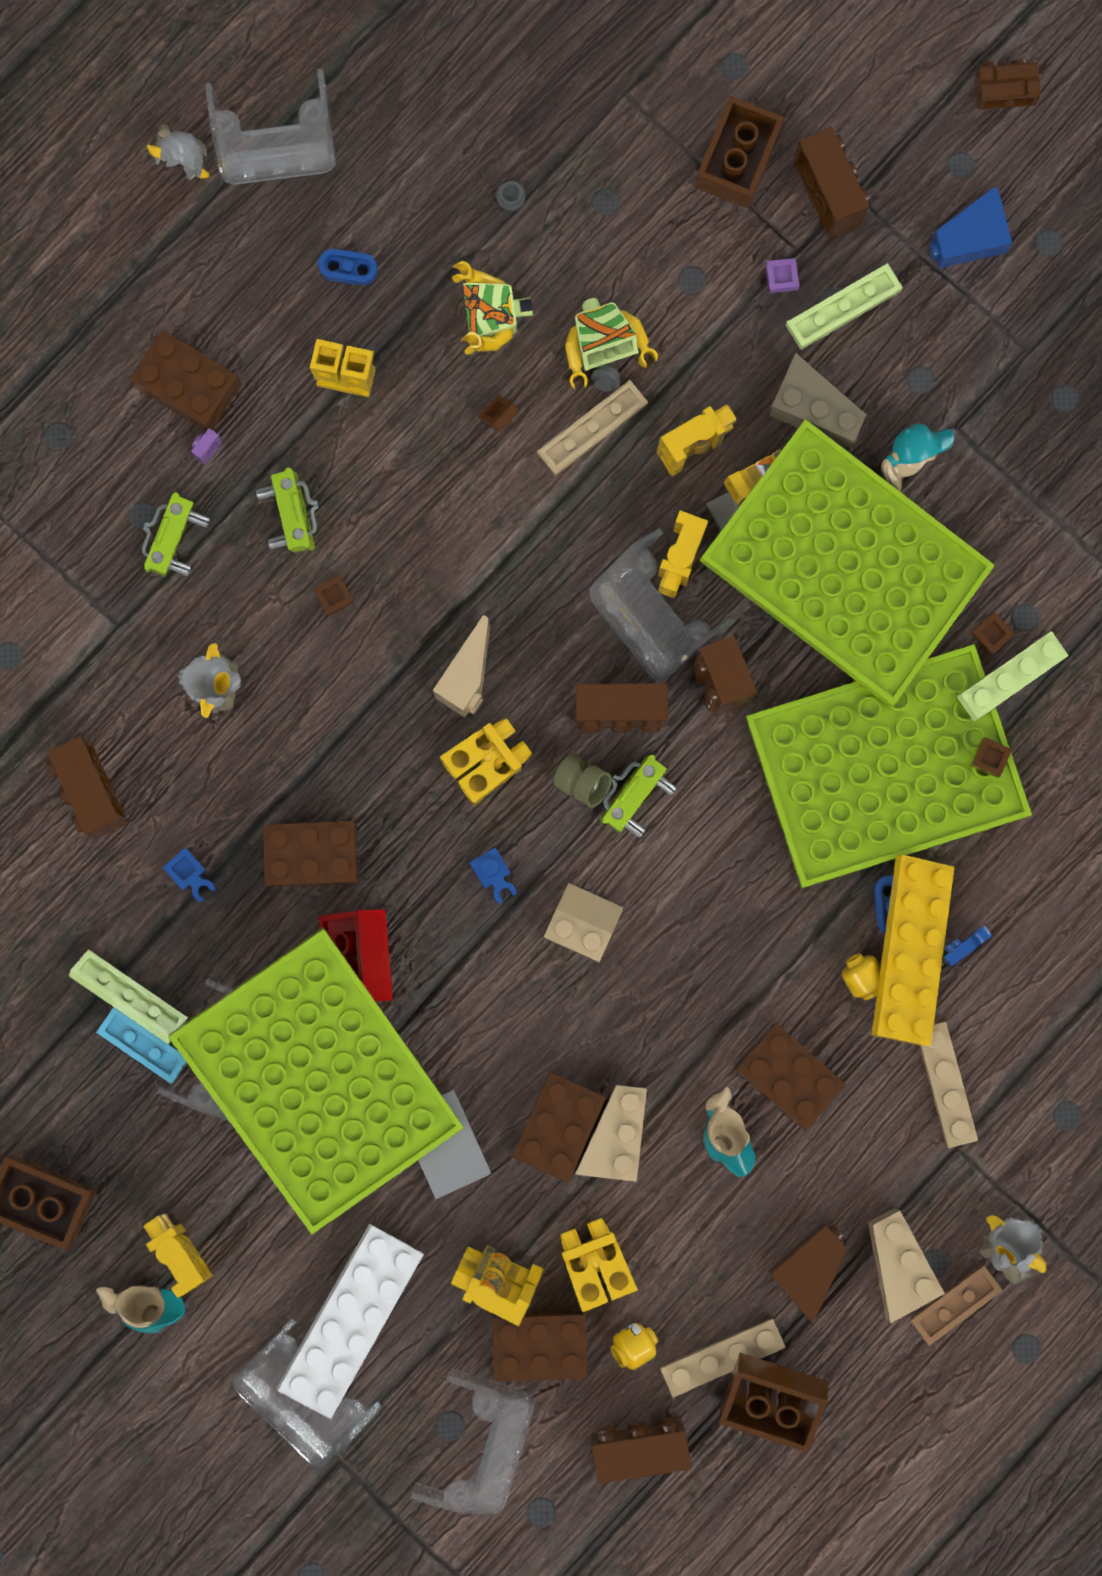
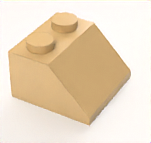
(583, 922)

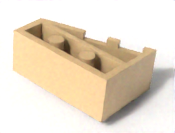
(616, 1140)
(901, 1266)

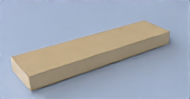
(592, 428)

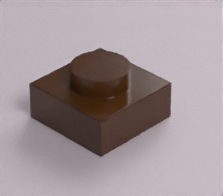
(499, 413)
(334, 595)
(992, 633)
(991, 757)

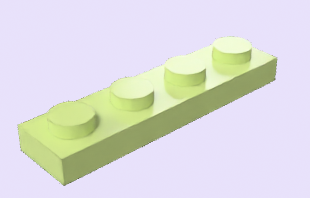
(844, 306)
(1012, 676)
(127, 996)

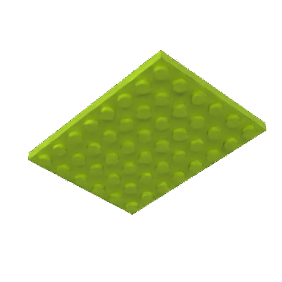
(847, 563)
(880, 779)
(316, 1081)

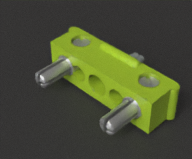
(292, 511)
(169, 535)
(633, 794)

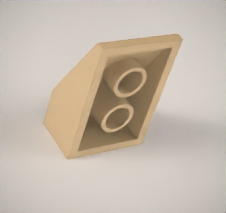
(463, 680)

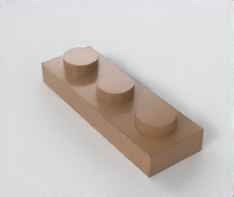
(955, 1305)

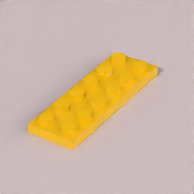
(913, 950)

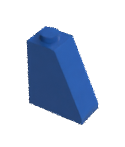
(973, 233)

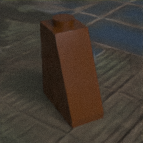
(810, 1268)

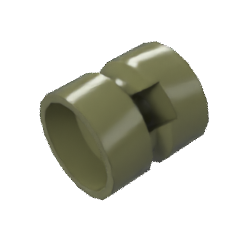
(583, 780)

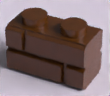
(1007, 84)

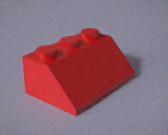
(364, 944)

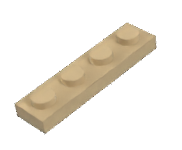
(948, 1088)
(721, 1357)

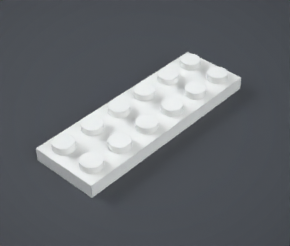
(349, 1321)

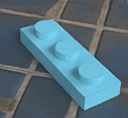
(142, 1045)

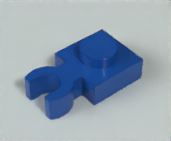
(492, 871)
(186, 872)
(959, 949)

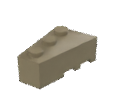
(813, 398)

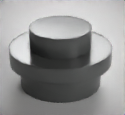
(510, 196)
(606, 378)

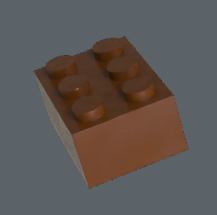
(739, 152)
(831, 182)
(186, 381)
(724, 676)
(621, 707)
(86, 788)
(311, 854)
(790, 1077)
(559, 1127)
(43, 1202)
(540, 1347)
(773, 1402)
(640, 1450)

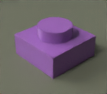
(782, 275)
(205, 446)

